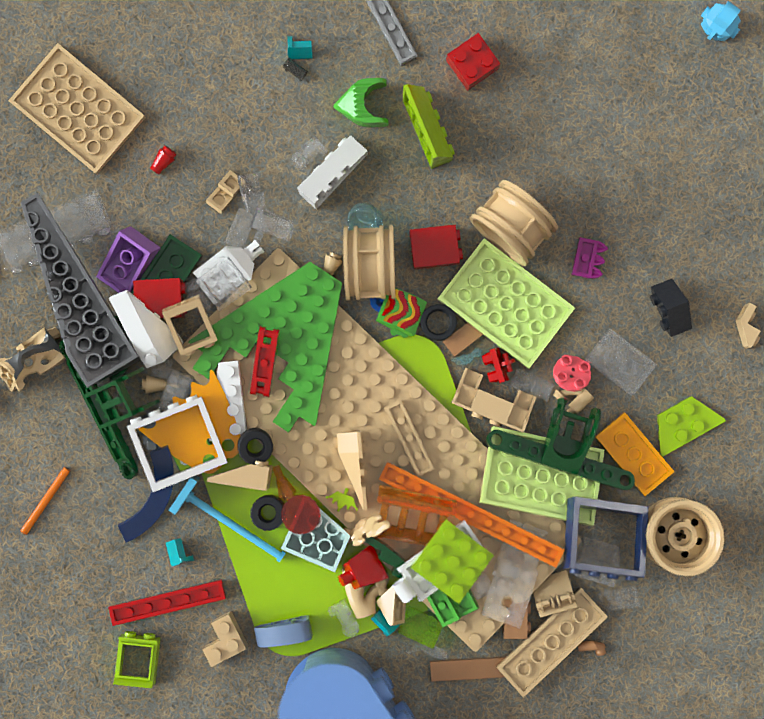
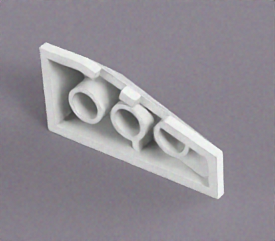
(145, 330)

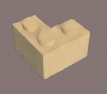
(230, 640)

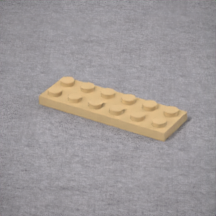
(551, 643)

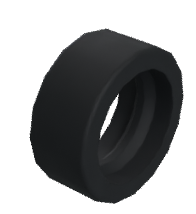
(442, 308)

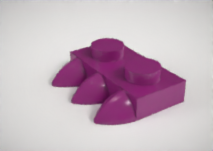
(587, 258)

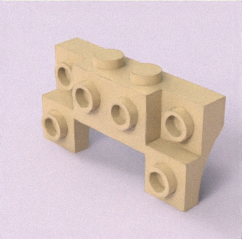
(492, 407)

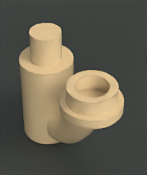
(579, 403)

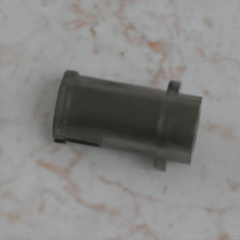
(295, 69)

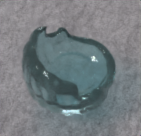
(364, 216)

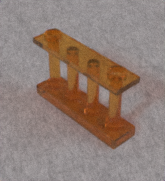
(416, 501)

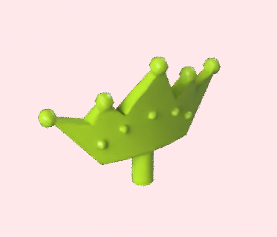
(342, 500)

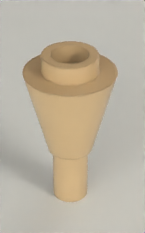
(332, 263)
(152, 384)

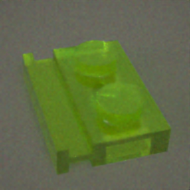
(420, 627)

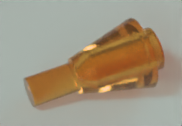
(284, 487)

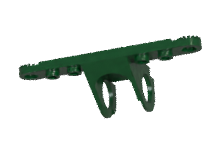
(107, 414)
(562, 451)

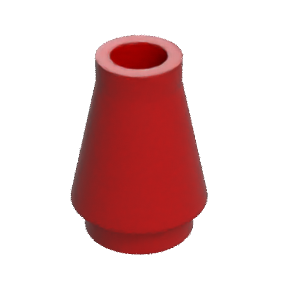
(163, 159)

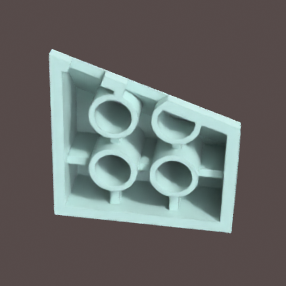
(320, 546)

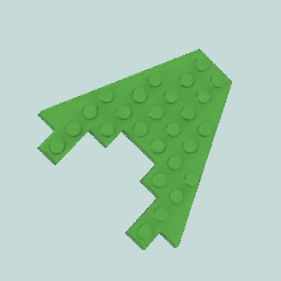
(305, 313)

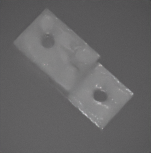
(513, 577)

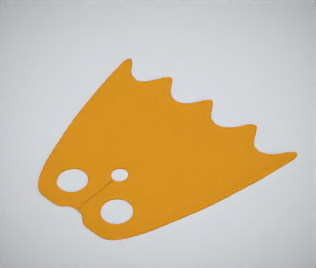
(187, 431)

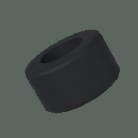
(246, 437)
(258, 520)

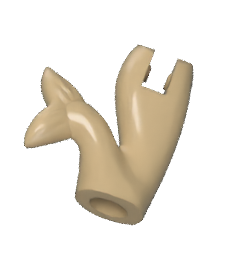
(365, 605)

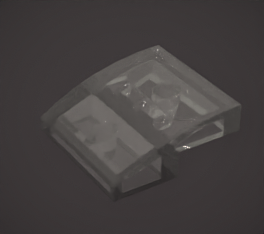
(223, 284)

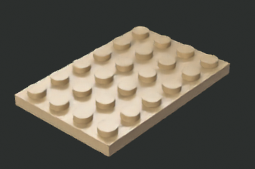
(77, 108)

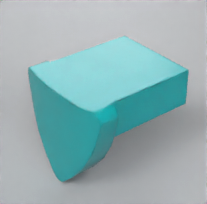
(299, 49)
(177, 553)
(382, 623)

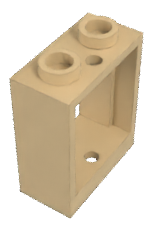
(182, 307)

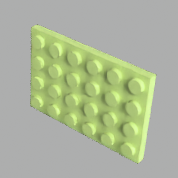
(506, 303)
(534, 487)

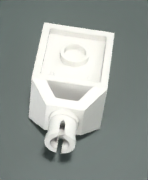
(241, 258)

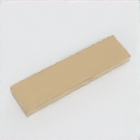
(409, 438)

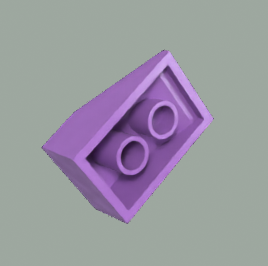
(127, 260)

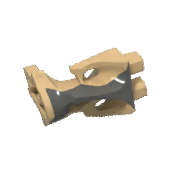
(14, 370)

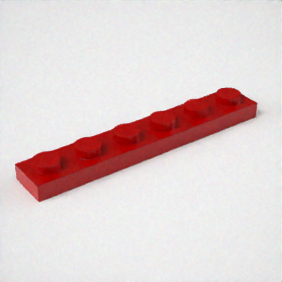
(167, 602)

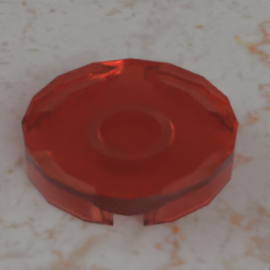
(300, 514)

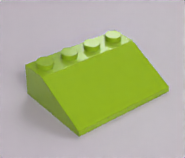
(427, 126)

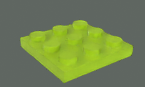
(452, 561)

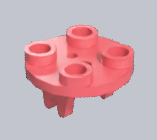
(580, 376)

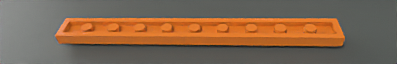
(477, 517)

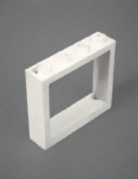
(157, 415)

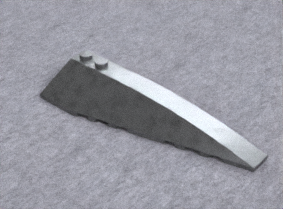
(85, 320)

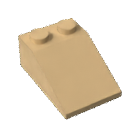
(249, 476)

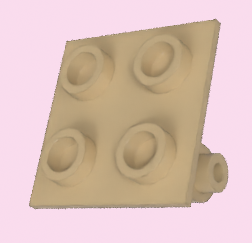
(555, 595)

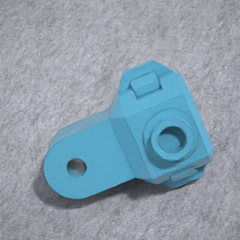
(721, 21)

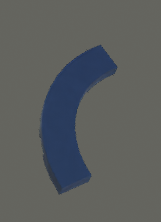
(156, 501)

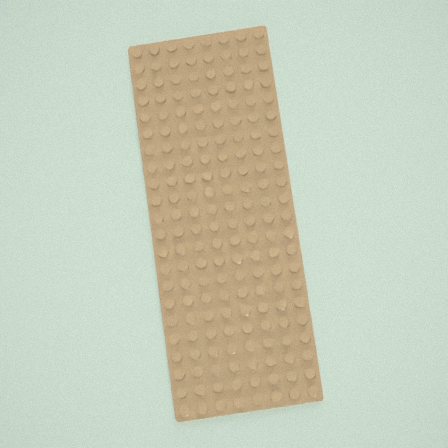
(356, 389)

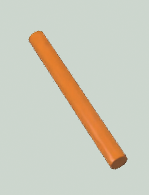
(45, 500)

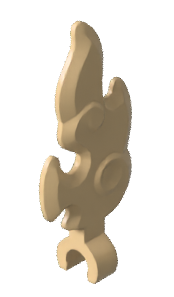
(367, 526)

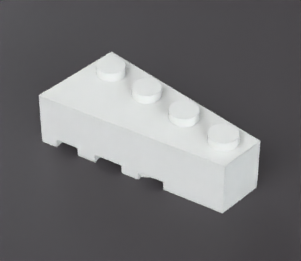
(332, 171)

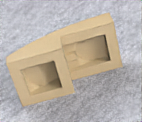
(224, 193)

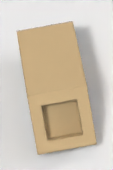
(747, 333)

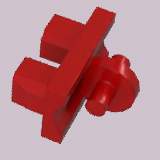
(495, 357)

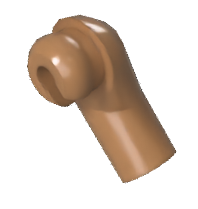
(592, 645)

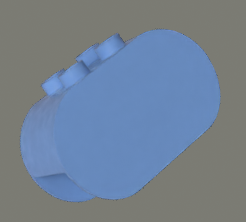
(340, 686)

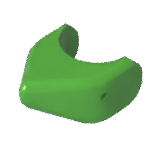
(352, 103)

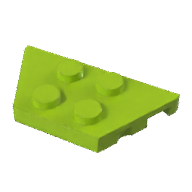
(684, 423)

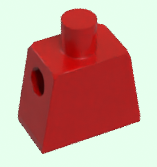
(363, 569)

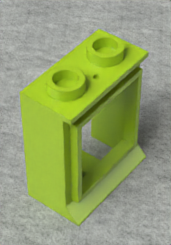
(147, 640)

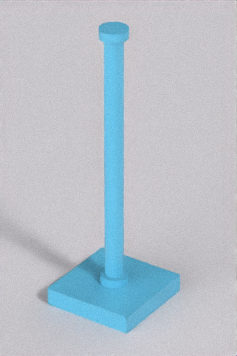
(188, 496)

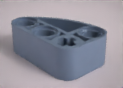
(284, 632)

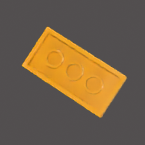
(634, 453)

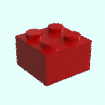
(473, 61)

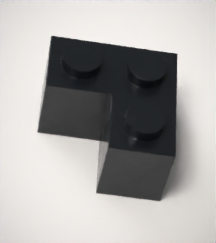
(672, 307)

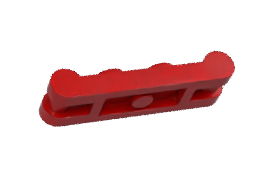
(264, 361)

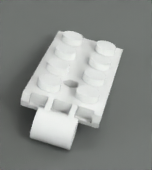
(413, 583)

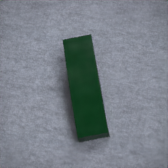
(387, 555)

